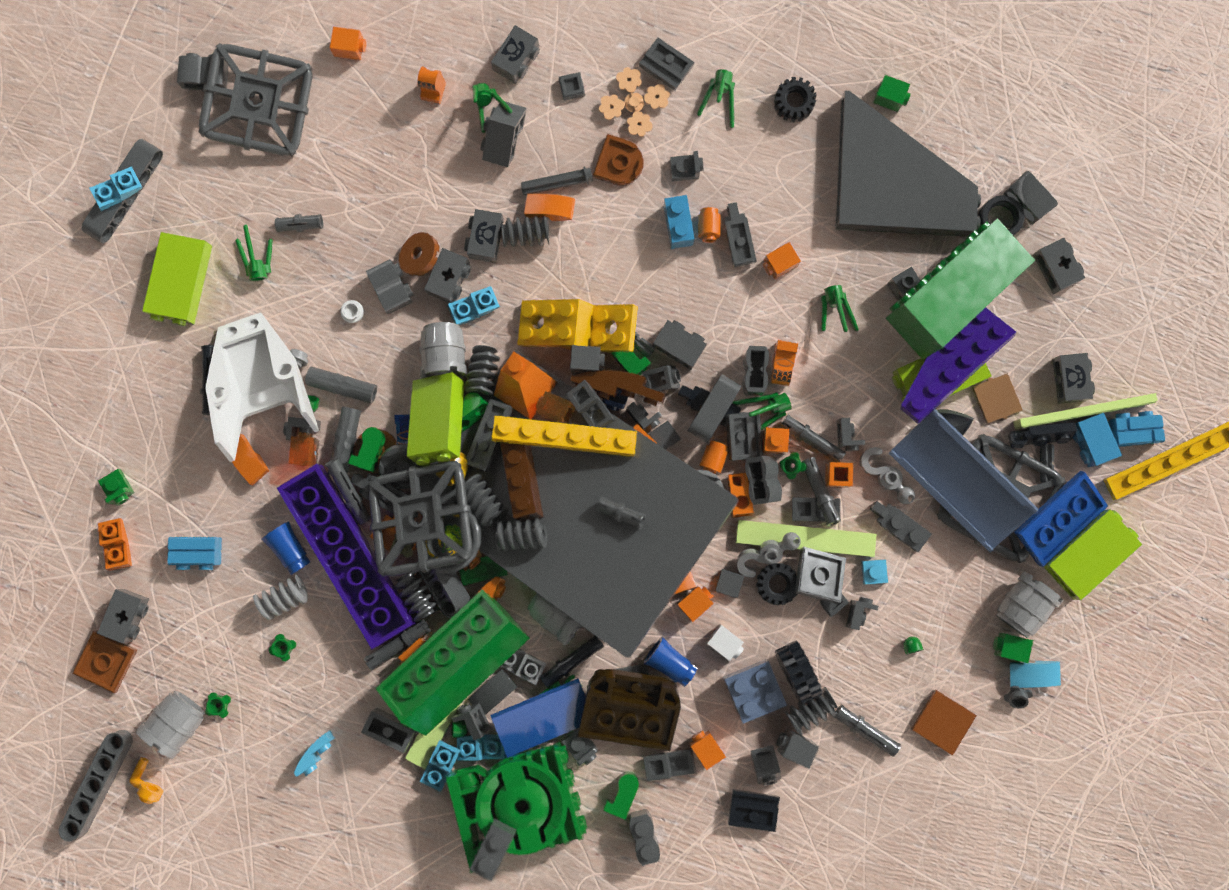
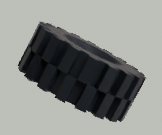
(799, 672)

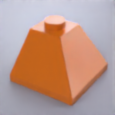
(522, 385)

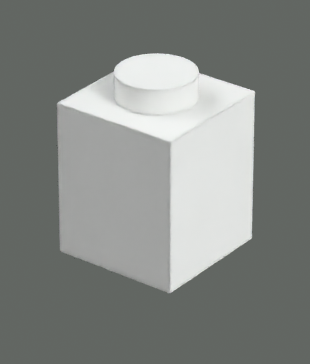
(725, 643)

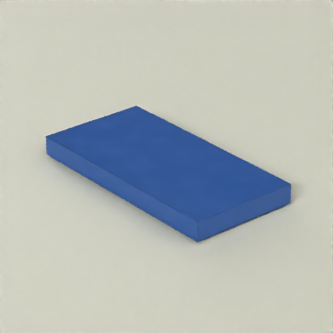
(1061, 518)
(540, 718)

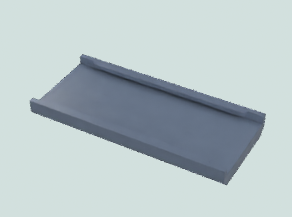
(963, 480)

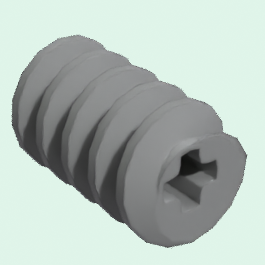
(281, 599)

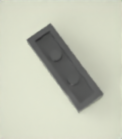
(483, 448)

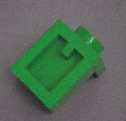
(116, 487)

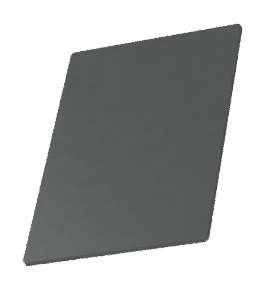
(593, 566)

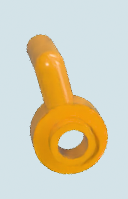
(146, 791)

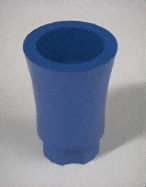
(287, 548)
(670, 662)

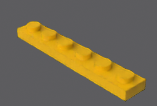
(564, 436)
(1168, 462)

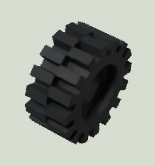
(795, 112)
(763, 584)

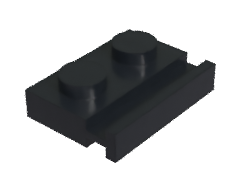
(753, 810)

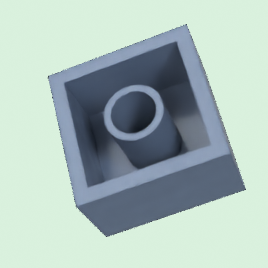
(754, 691)

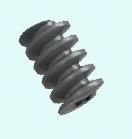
(525, 231)
(481, 369)
(482, 504)
(520, 536)
(415, 596)
(812, 711)

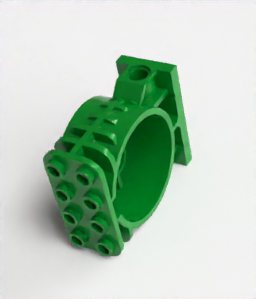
(544, 764)

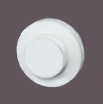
(352, 311)

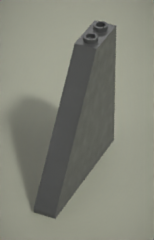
(895, 181)

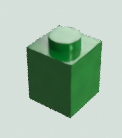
(892, 93)
(1012, 647)

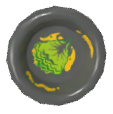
(452, 529)

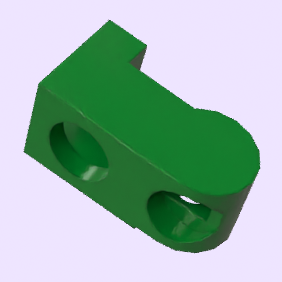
(631, 362)
(473, 409)
(370, 451)
(624, 797)

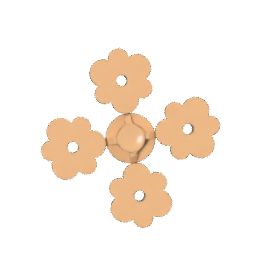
(634, 102)

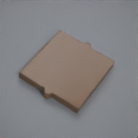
(997, 398)

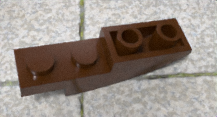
(608, 383)

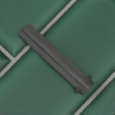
(557, 181)

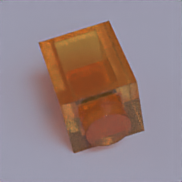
(554, 408)
(303, 450)

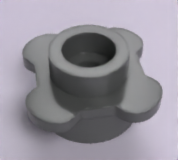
(1018, 697)

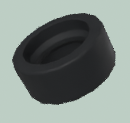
(1008, 202)

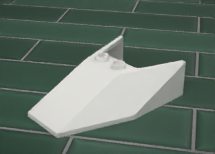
(250, 375)

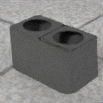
(1032, 197)

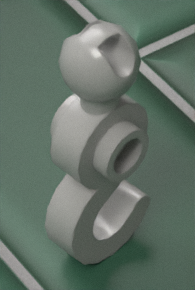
(888, 476)
(769, 553)

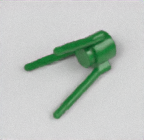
(721, 83)
(483, 96)
(255, 268)
(836, 298)
(777, 404)

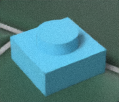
(874, 572)

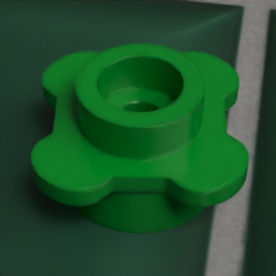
(794, 459)
(276, 649)
(212, 709)

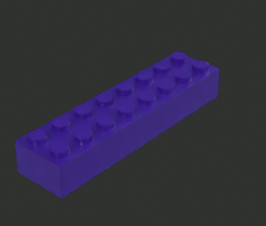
(346, 555)

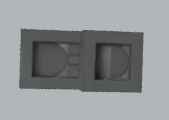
(590, 405)
(806, 509)
(493, 691)
(669, 764)

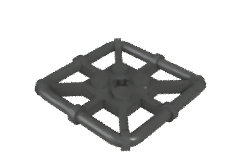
(247, 86)
(1058, 481)
(430, 528)

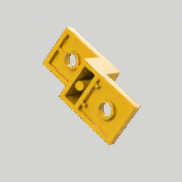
(577, 323)

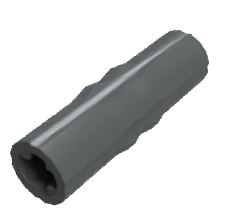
(341, 384)
(345, 436)

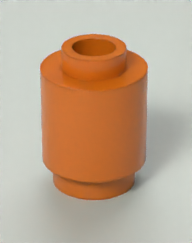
(709, 224)
(714, 457)

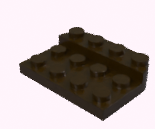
(630, 709)

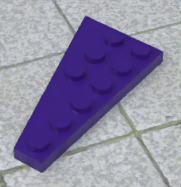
(955, 363)

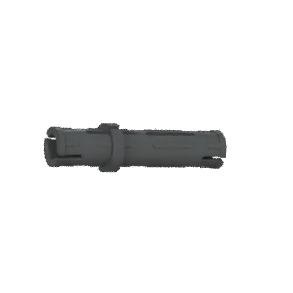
(805, 434)
(348, 491)
(824, 500)
(396, 645)
(859, 725)

